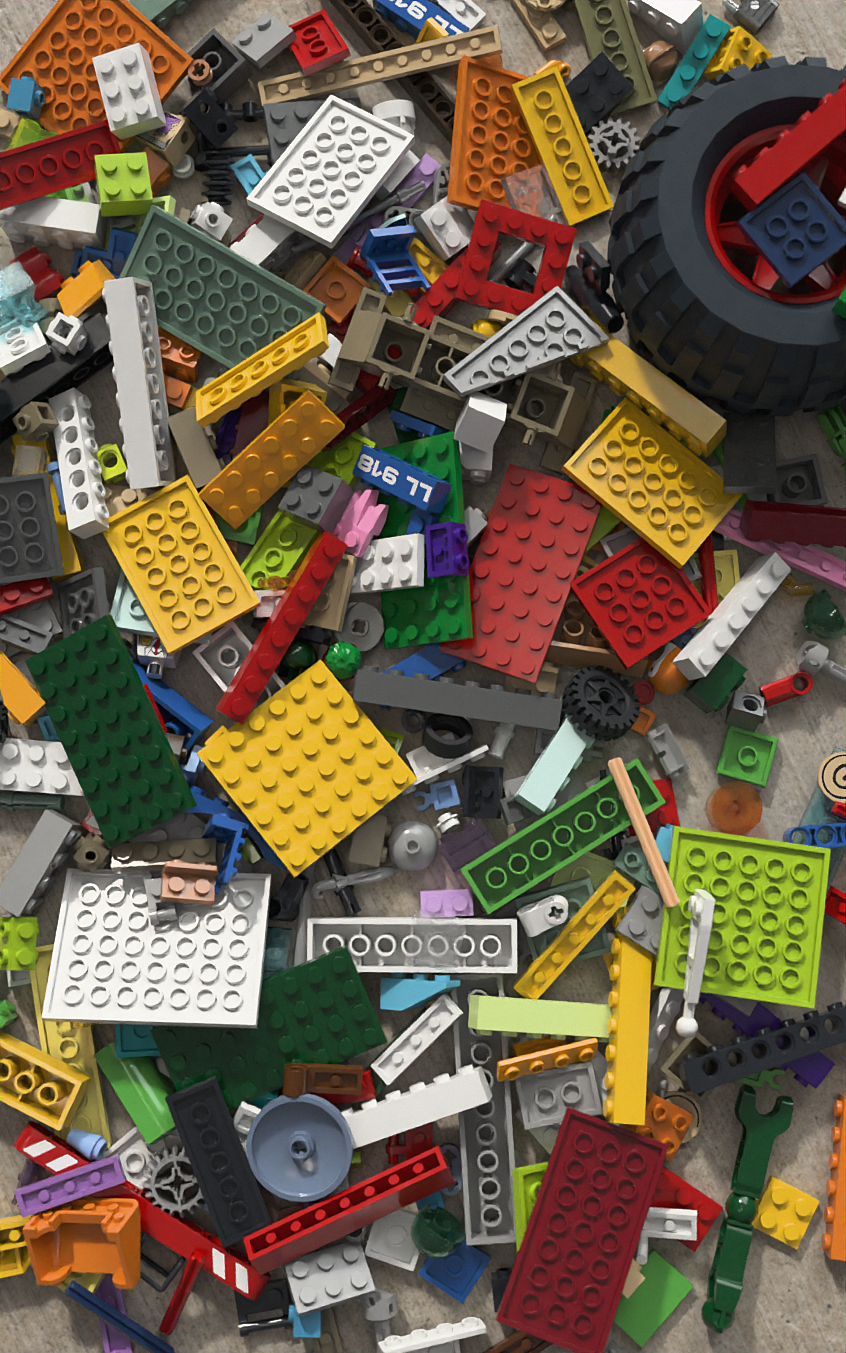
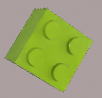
(123, 184)

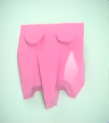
(361, 521)

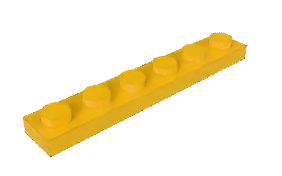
(574, 936)

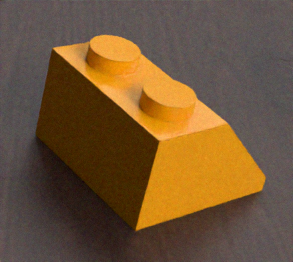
(85, 290)

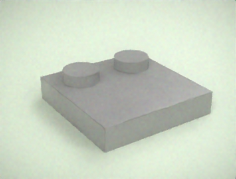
(264, 40)

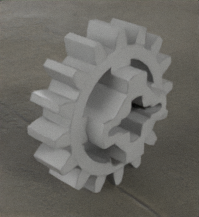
(601, 142)

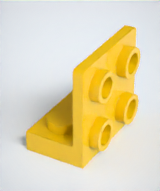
(734, 51)

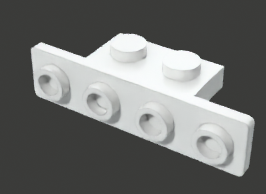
(428, 766)
(438, 1340)

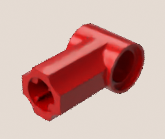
(783, 689)

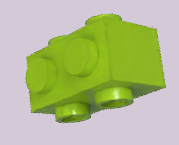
(18, 943)

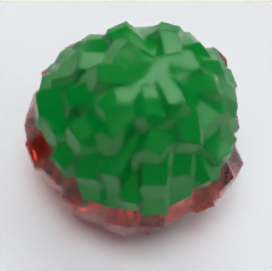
(342, 660)

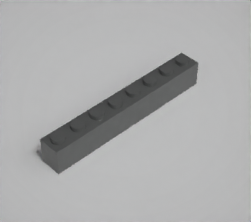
(456, 699)

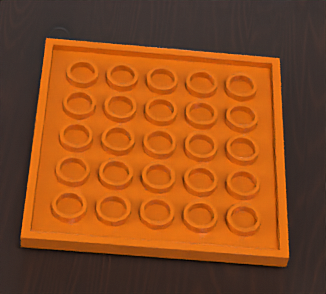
(62, 62)

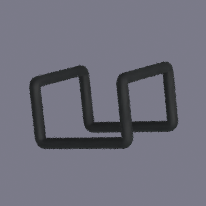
(170, 1276)

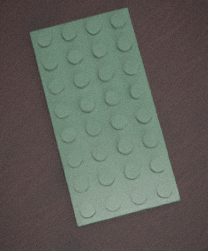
(212, 292)

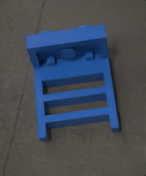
(390, 249)
(229, 833)

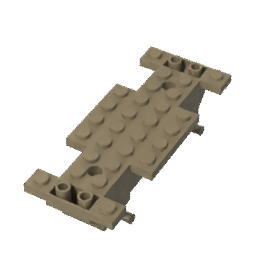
(433, 352)

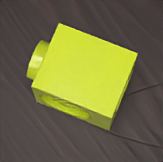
(118, 472)

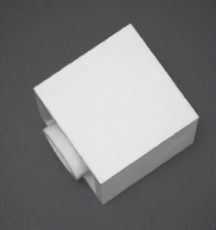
(480, 421)

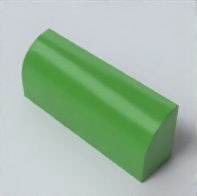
(140, 1090)

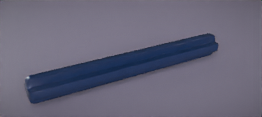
(116, 1319)

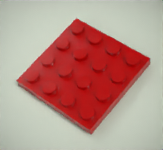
(639, 601)

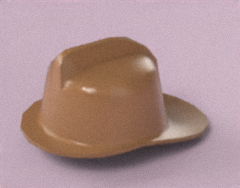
(661, 61)

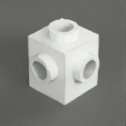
(210, 220)
(67, 334)

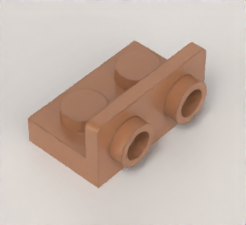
(188, 882)

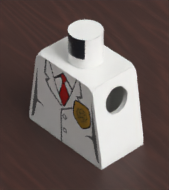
(154, 655)

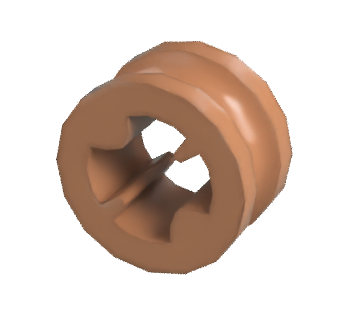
(207, 76)

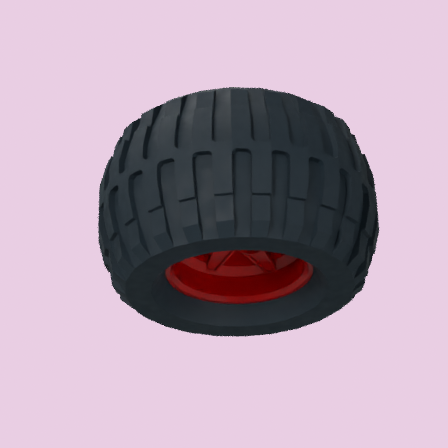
(669, 259)

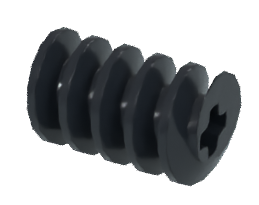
(218, 178)

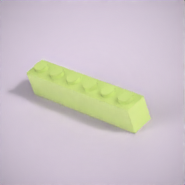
(538, 1017)

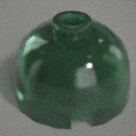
(823, 617)
(436, 1233)

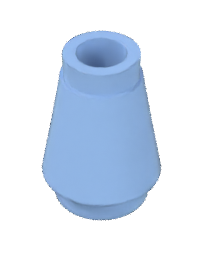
(88, 1144)

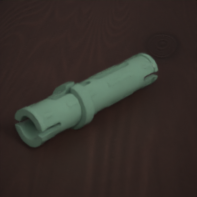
(14, 800)

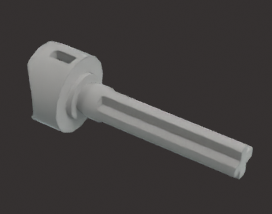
(812, 658)
(382, 1308)

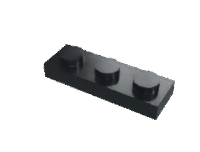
(313, 635)

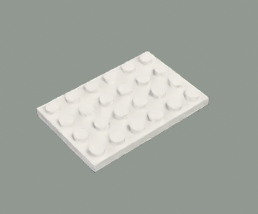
(331, 171)

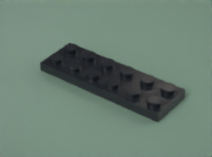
(218, 1161)

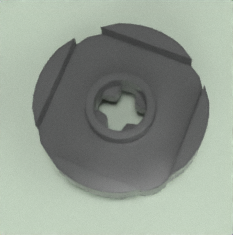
(373, 629)

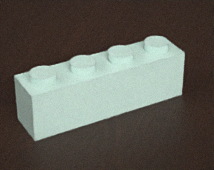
(553, 766)

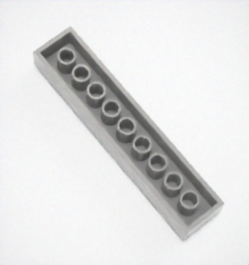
(486, 1128)

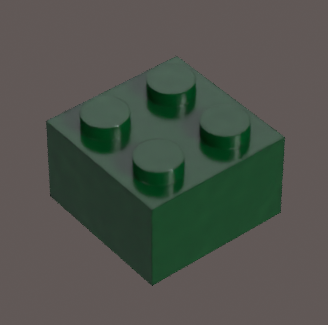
(711, 691)

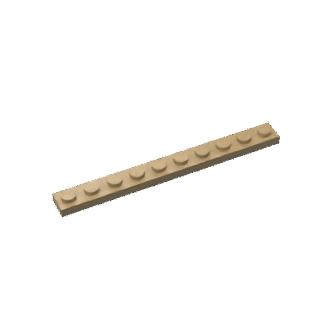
(382, 66)

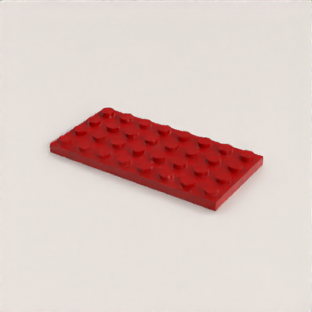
(525, 572)

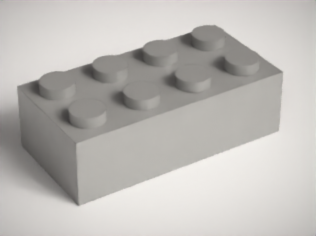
(38, 863)

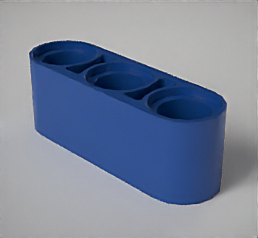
(810, 835)

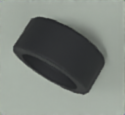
(442, 747)

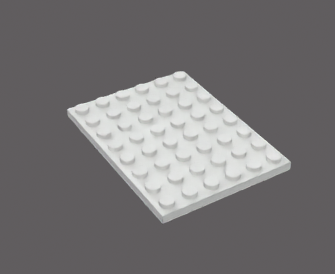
(174, 973)

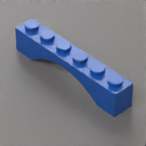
(208, 806)

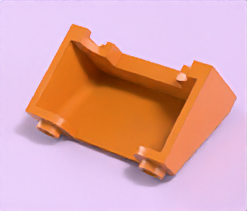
(86, 1238)

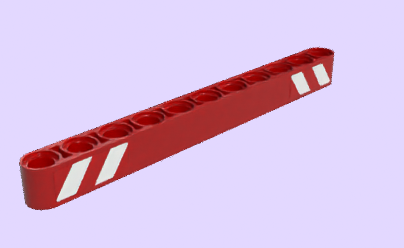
(174, 1232)

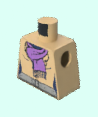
(170, 140)

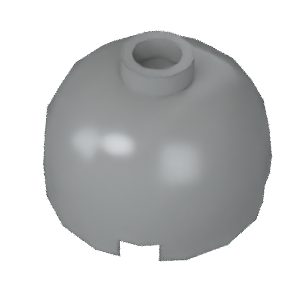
(412, 845)

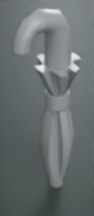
(338, 882)

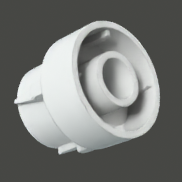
(398, 113)

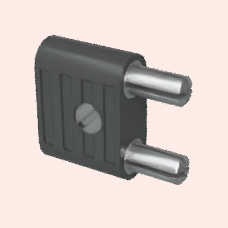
(752, 13)

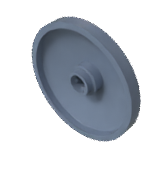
(300, 1147)

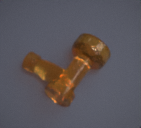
(276, 582)

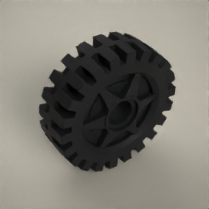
(601, 703)

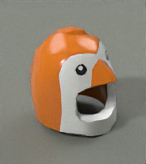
(664, 674)

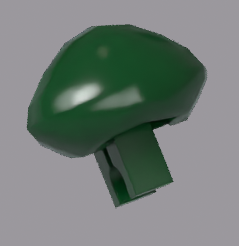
(298, 655)

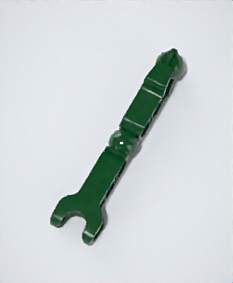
(741, 1205)

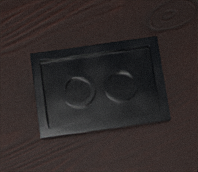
(597, 91)

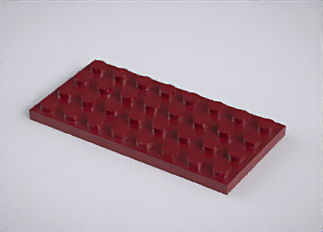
(582, 1233)

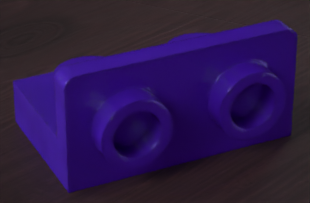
(446, 550)

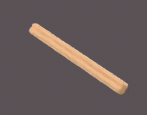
(643, 832)

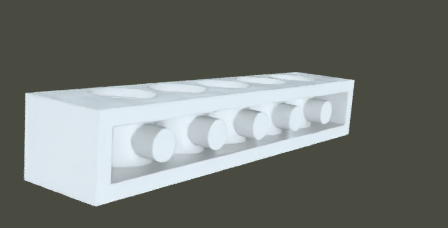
(79, 464)

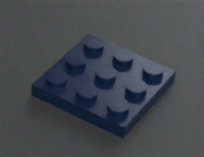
(795, 230)

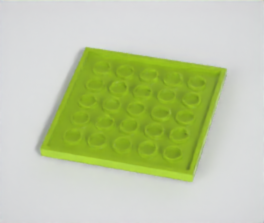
(763, 915)

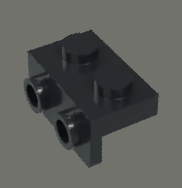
(482, 791)

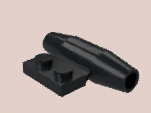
(588, 288)

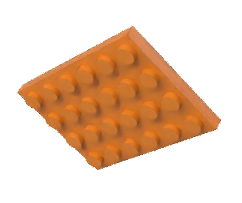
(487, 135)

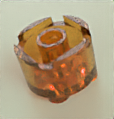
(746, 815)

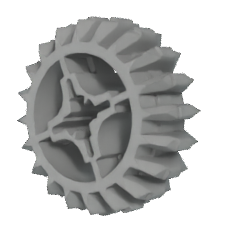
(167, 1182)

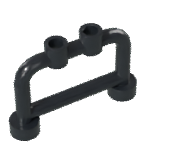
(249, 114)

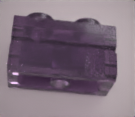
(467, 844)

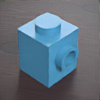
(25, 97)
(306, 1325)

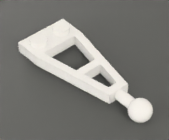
(700, 927)

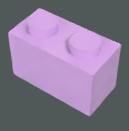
(448, 902)

